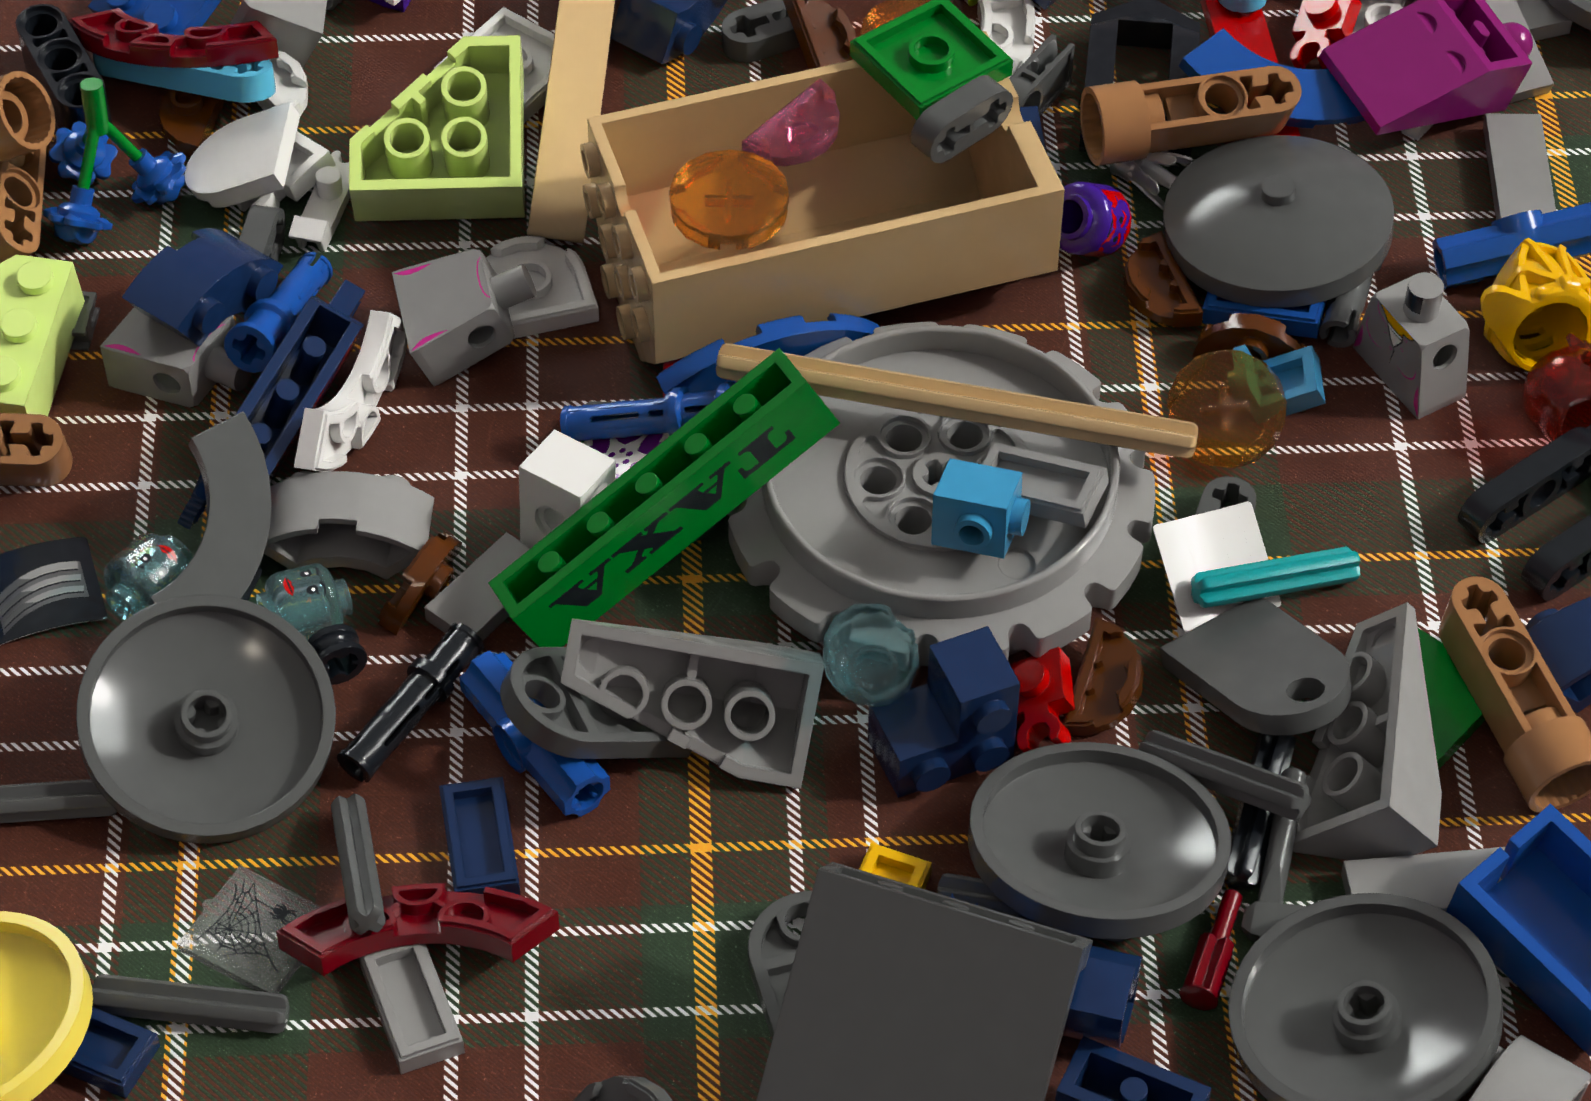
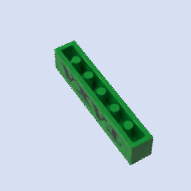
(664, 501)

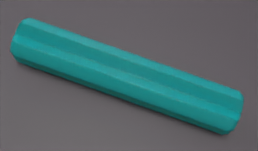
(1275, 577)

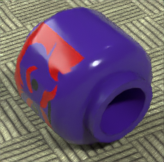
(1094, 219)

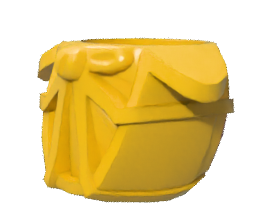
(1539, 293)

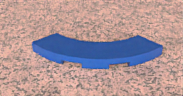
(1321, 96)
(790, 334)

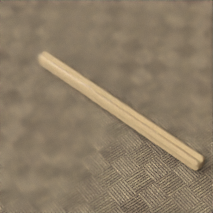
(976, 403)

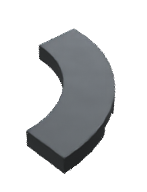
(236, 512)

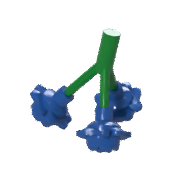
(86, 155)

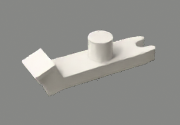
(324, 206)

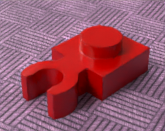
(1320, 25)
(1043, 696)

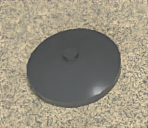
(1278, 221)
(205, 718)
(1099, 840)
(1366, 1004)

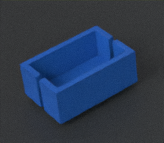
(1538, 917)

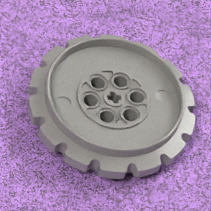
(859, 503)

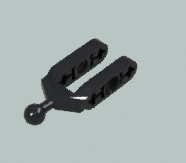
(1139, 25)
(1525, 491)

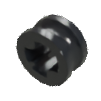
(339, 652)

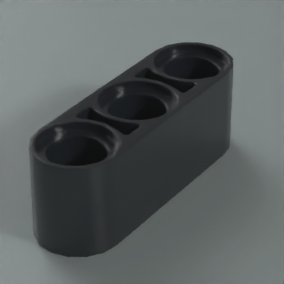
(56, 60)

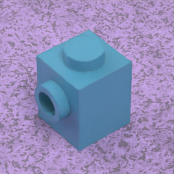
(978, 508)

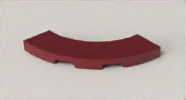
(138, 42)
(422, 915)

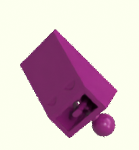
(1431, 64)

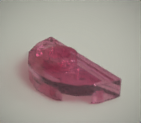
(799, 129)

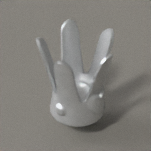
(1148, 173)

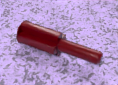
(1212, 957)

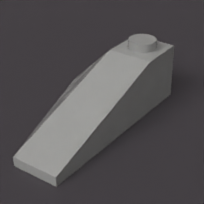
(718, 696)
(1377, 761)

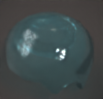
(870, 655)

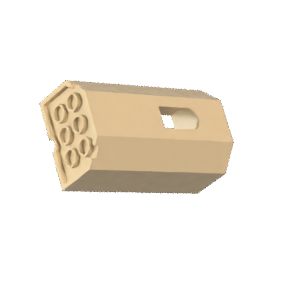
(863, 224)

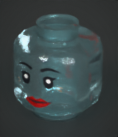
(142, 571)
(307, 598)

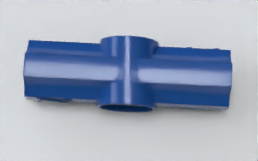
(1484, 251)
(570, 782)

